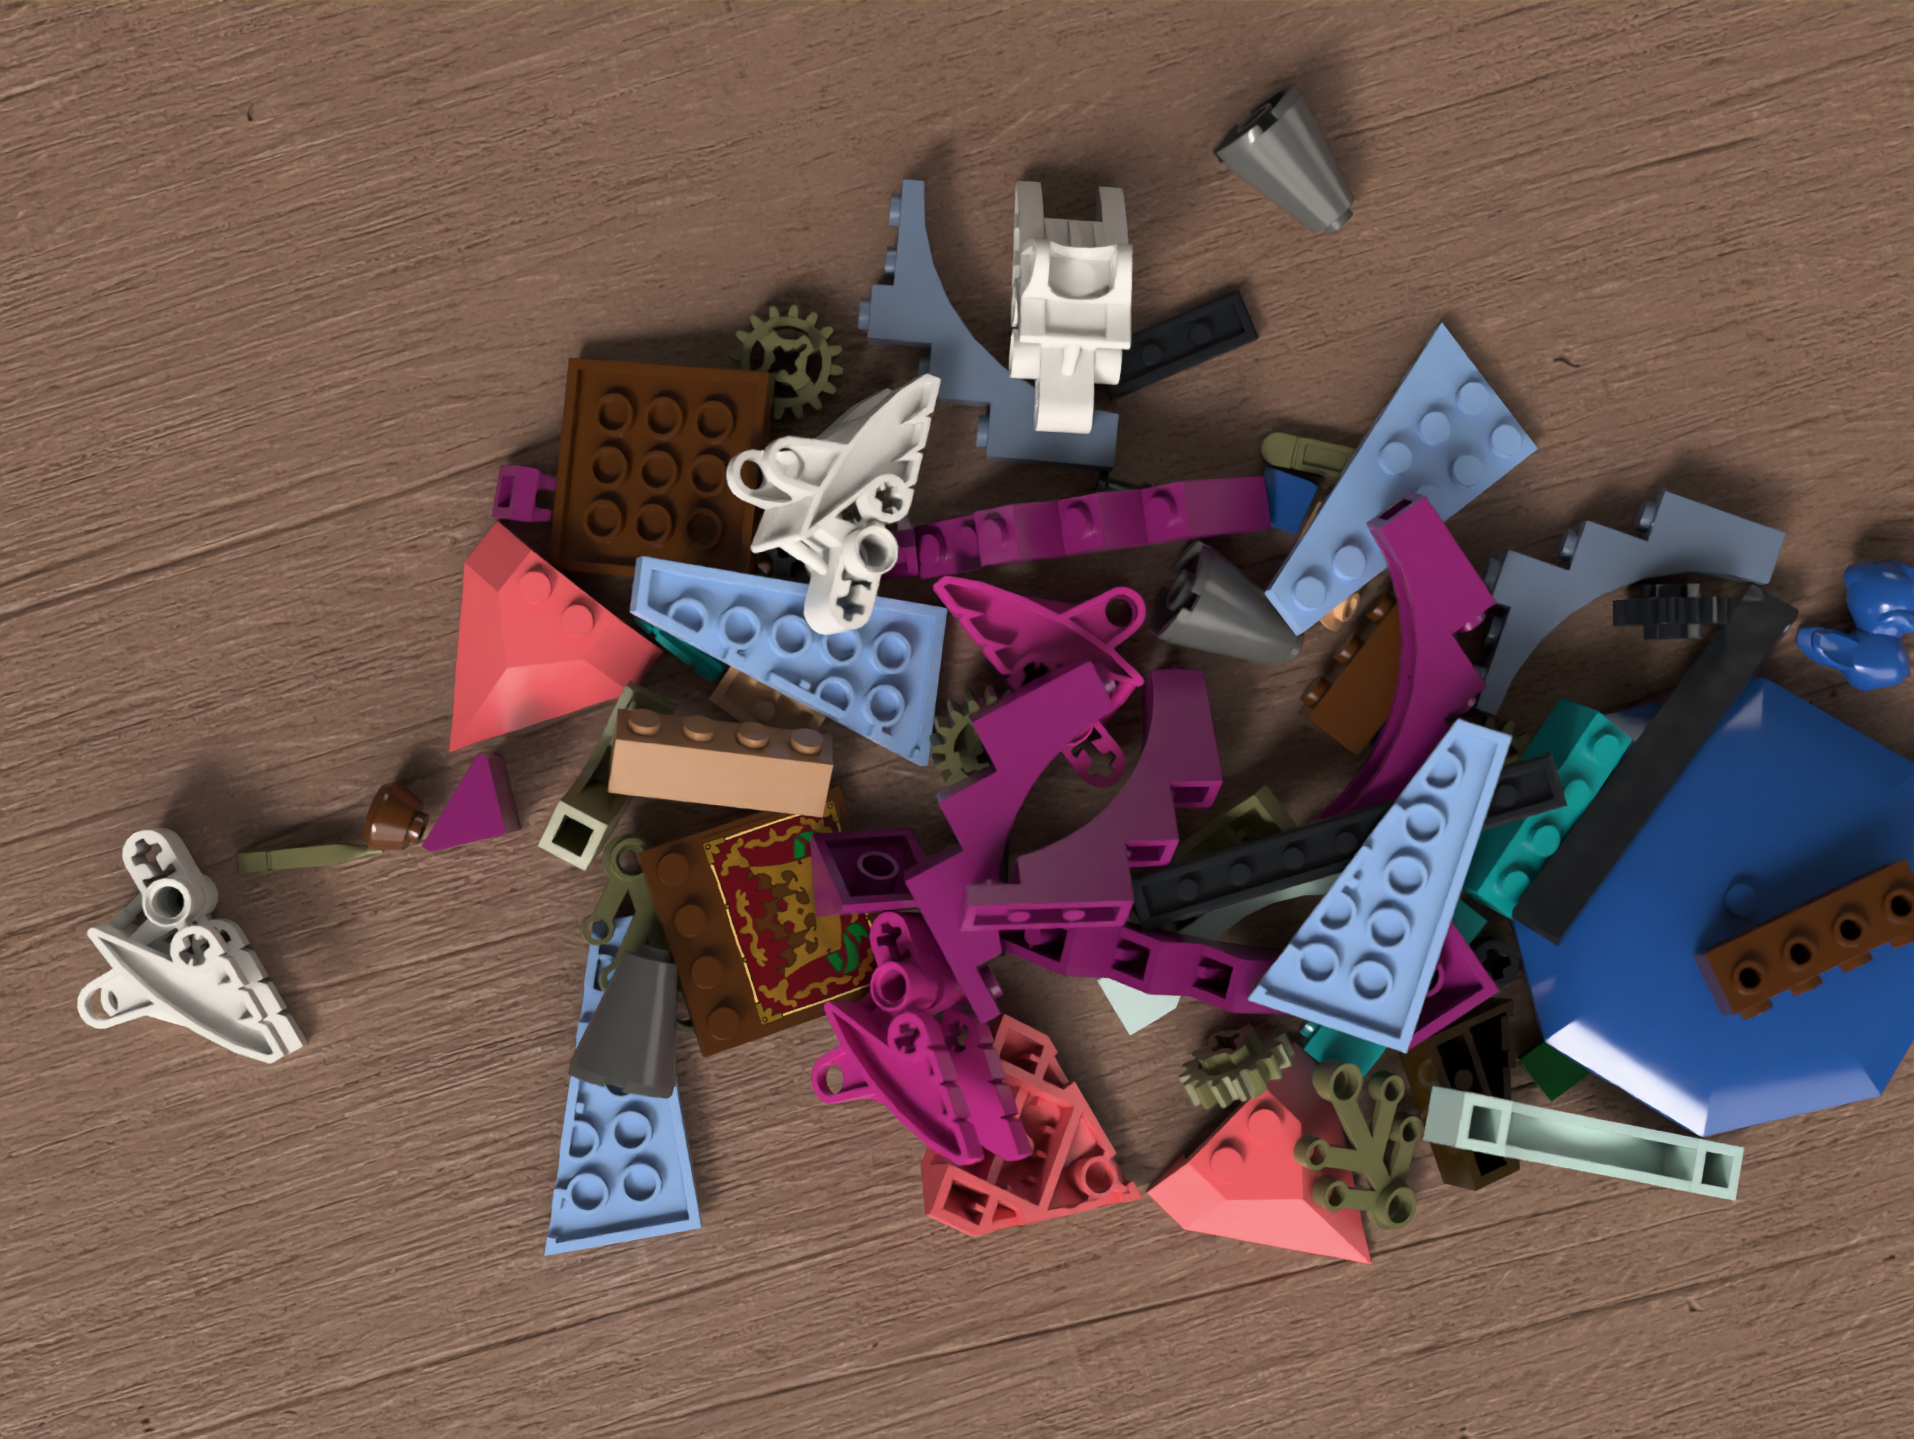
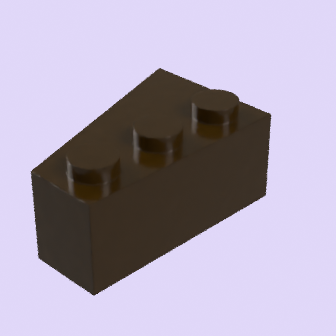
(1471, 1058)

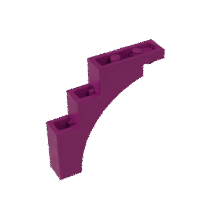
(1021, 738)
(1088, 873)
(1151, 961)

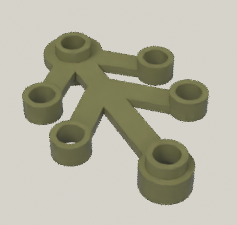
(644, 921)
(1389, 1199)

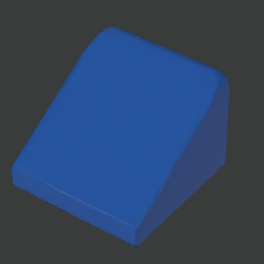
(1287, 499)

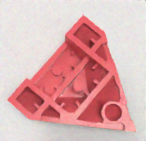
(534, 644)
(1070, 1159)
(1247, 1179)

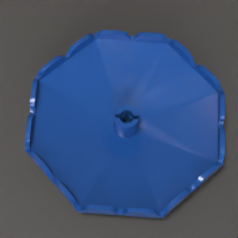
(1753, 827)

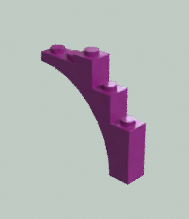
(1092, 524)
(1436, 680)

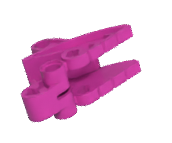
(1050, 634)
(911, 1063)

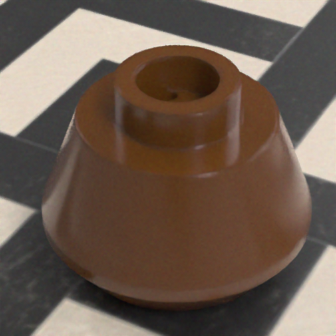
(394, 818)

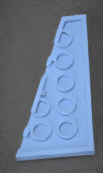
(1436, 438)
(866, 678)
(1382, 923)
(621, 1153)

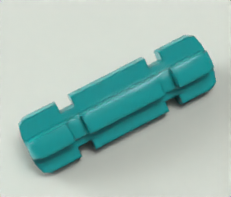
(706, 665)

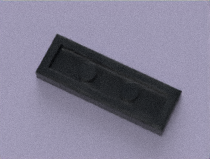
(1184, 343)

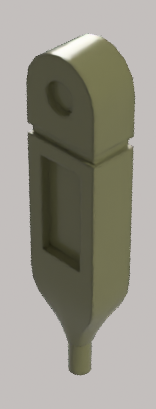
(1305, 455)
(301, 857)

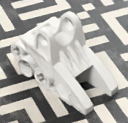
(1069, 305)
(842, 469)
(166, 979)

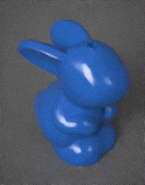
(1883, 611)

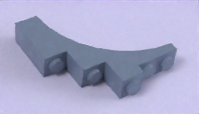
(921, 317)
(1672, 539)

